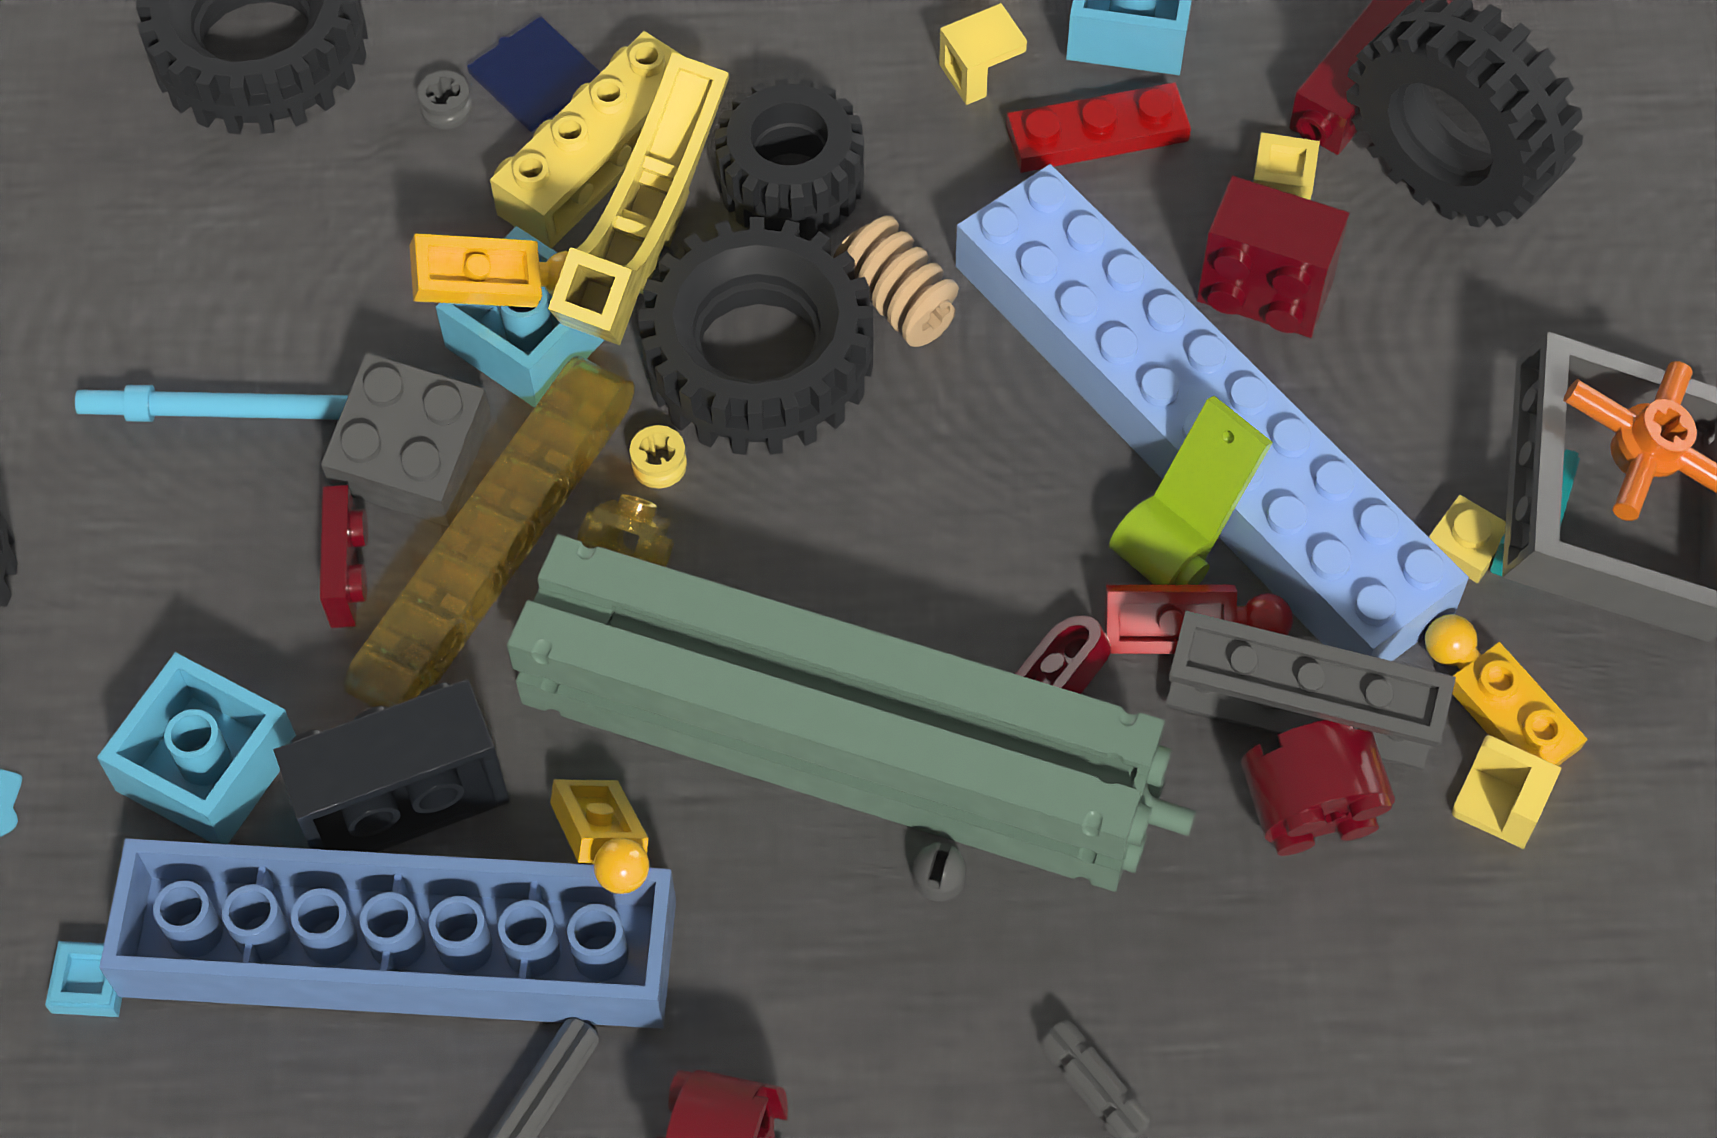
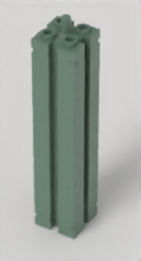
(844, 713)

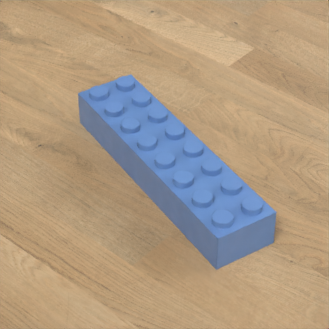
(388, 934)

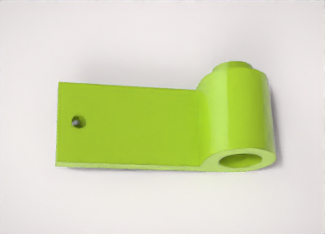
(1179, 525)

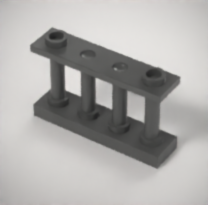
(1289, 682)

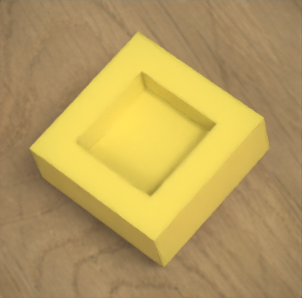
(1287, 164)
(1469, 536)

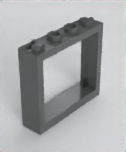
(1535, 491)

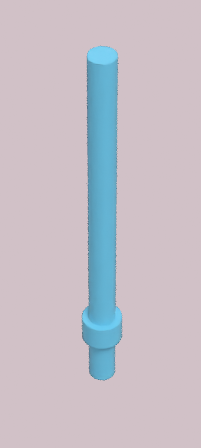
(143, 403)

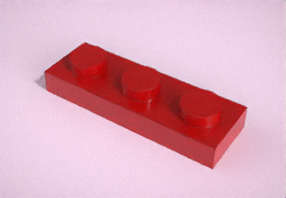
(1098, 127)

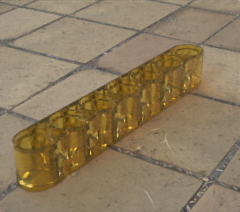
(490, 536)

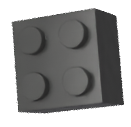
(407, 439)

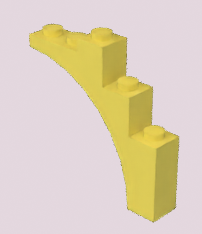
(623, 249)

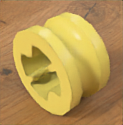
(650, 440)

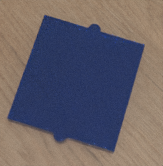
(533, 73)

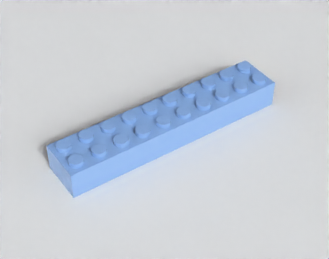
(1147, 366)

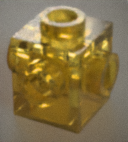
(632, 514)

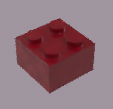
(1271, 256)

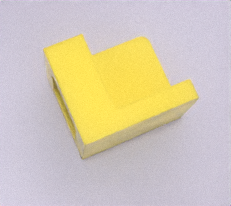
(975, 45)
(1505, 791)

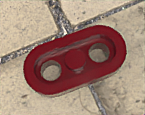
(1069, 654)

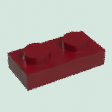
(341, 578)

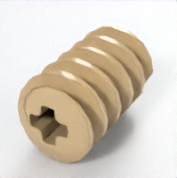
(902, 281)

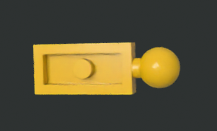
(481, 270)
(1502, 693)
(603, 831)

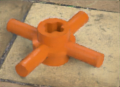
(1648, 437)

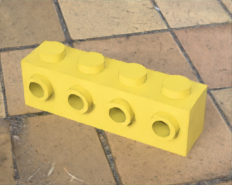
(583, 147)

